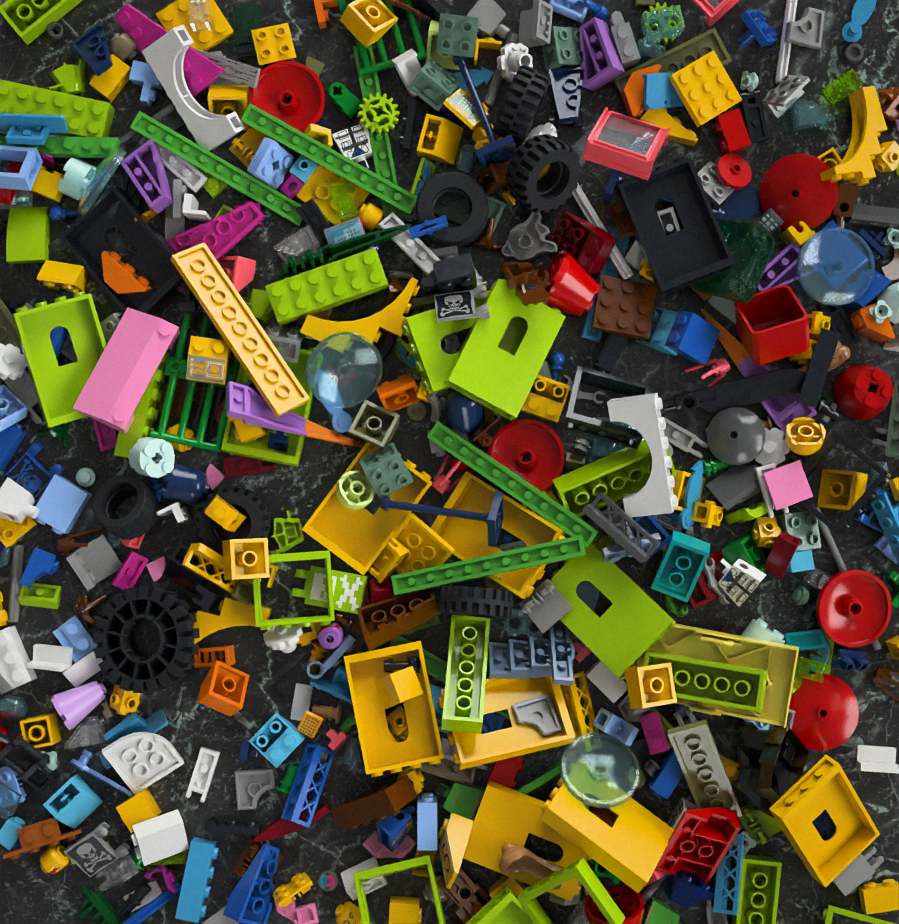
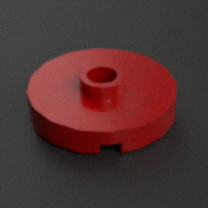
(733, 171)

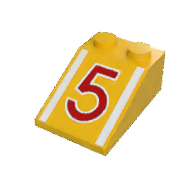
(453, 842)

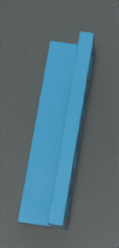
(722, 879)

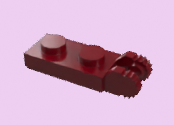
(244, 466)

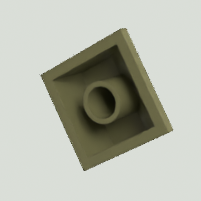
(375, 424)

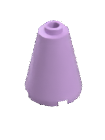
(78, 702)

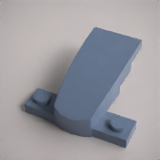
(535, 657)

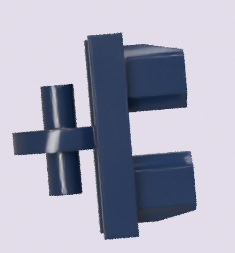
(874, 242)
(850, 658)

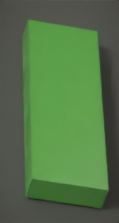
(539, 779)

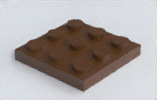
(624, 307)

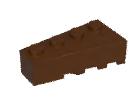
(395, 616)
(374, 804)

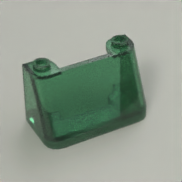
(751, 250)

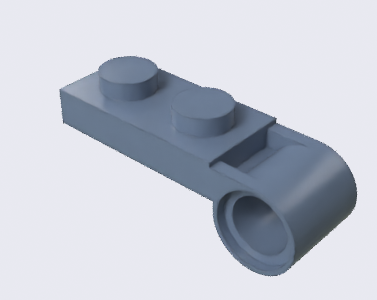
(332, 659)

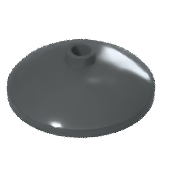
(749, 439)

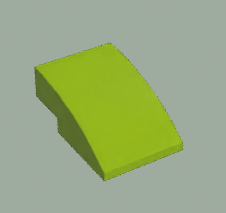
(28, 235)

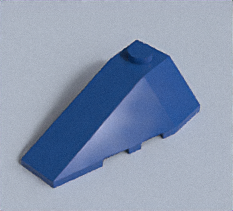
(251, 897)

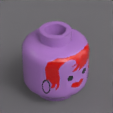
(331, 636)

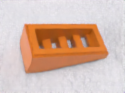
(226, 655)

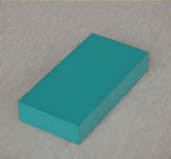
(806, 639)

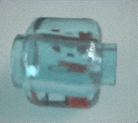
(13, 707)

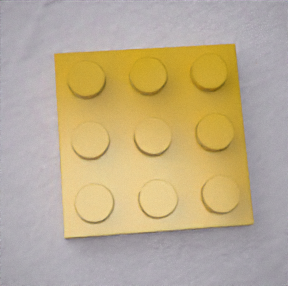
(178, 15)
(705, 88)
(319, 189)
(424, 545)

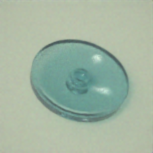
(98, 179)
(851, 262)
(344, 370)
(600, 770)

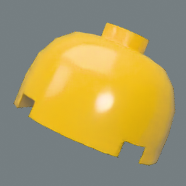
(804, 436)

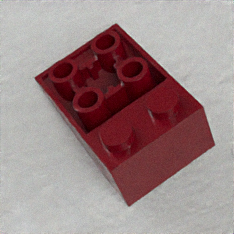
(583, 241)
(702, 593)

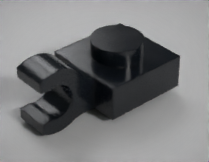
(810, 612)

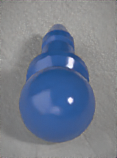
(597, 10)
(57, 213)
(557, 360)
(157, 488)

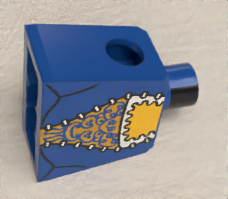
(395, 829)

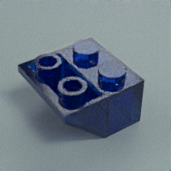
(687, 890)

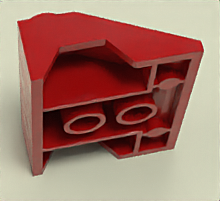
(700, 842)

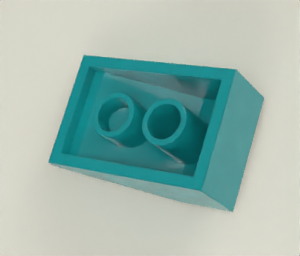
(680, 566)

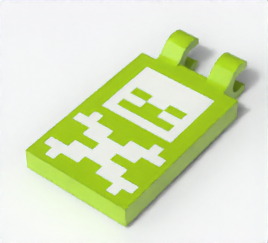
(347, 589)

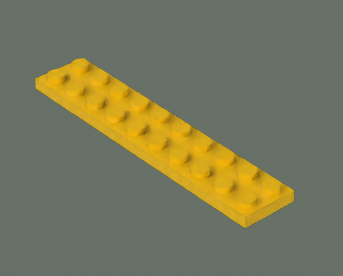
(240, 329)

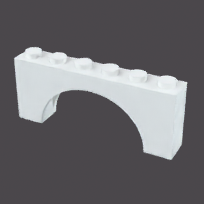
(167, 60)
(645, 416)

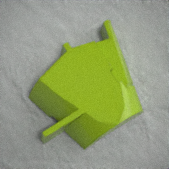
(70, 78)
(260, 305)
(745, 514)
(287, 532)

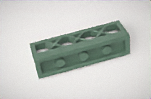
(892, 443)

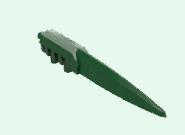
(332, 253)
(98, 908)

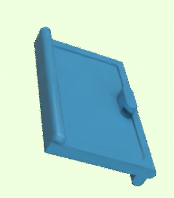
(660, 91)

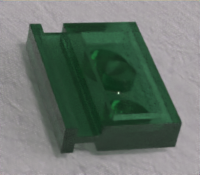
(244, 20)

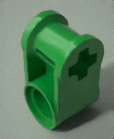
(346, 102)

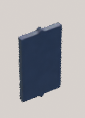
(741, 204)

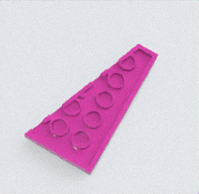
(197, 69)
(220, 233)

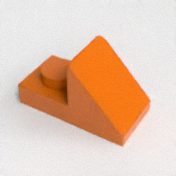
(321, 10)

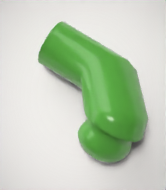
(675, 608)
(348, 723)

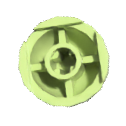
(354, 490)

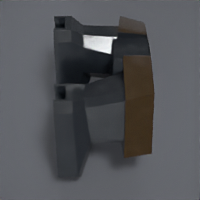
(780, 764)

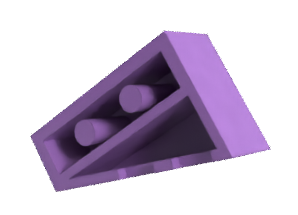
(600, 55)
(149, 175)
(780, 269)

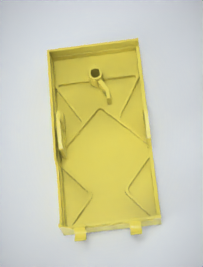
(742, 651)

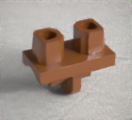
(888, 102)

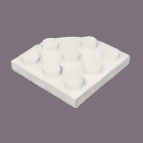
(142, 759)

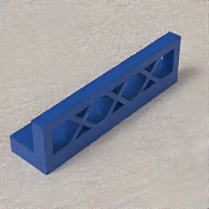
(301, 786)

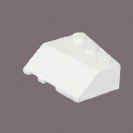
(13, 661)

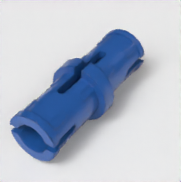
(441, 223)

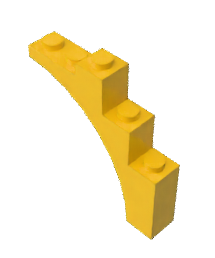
(864, 143)
(387, 319)
(232, 614)

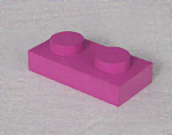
(106, 435)
(130, 570)
(654, 733)

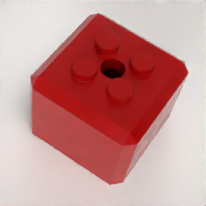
(772, 325)

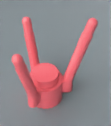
(719, 367)
(442, 483)

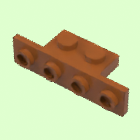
(40, 834)

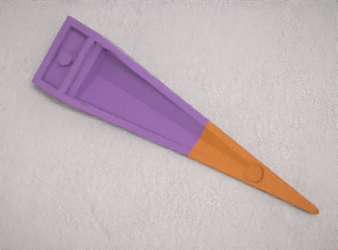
(252, 409)
(781, 409)

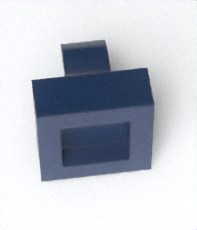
(278, 441)
(247, 750)

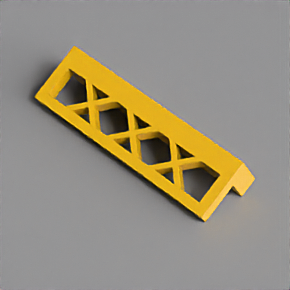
(213, 558)
(576, 712)

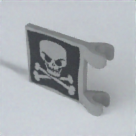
(461, 305)
(94, 853)

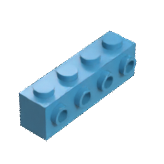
(196, 880)

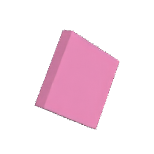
(787, 485)

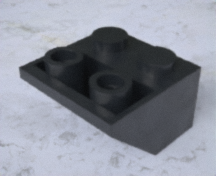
(180, 573)

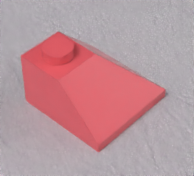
(238, 269)

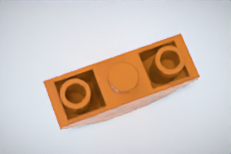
(634, 91)
(122, 276)

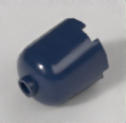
(463, 412)
(185, 485)

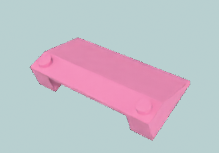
(126, 369)

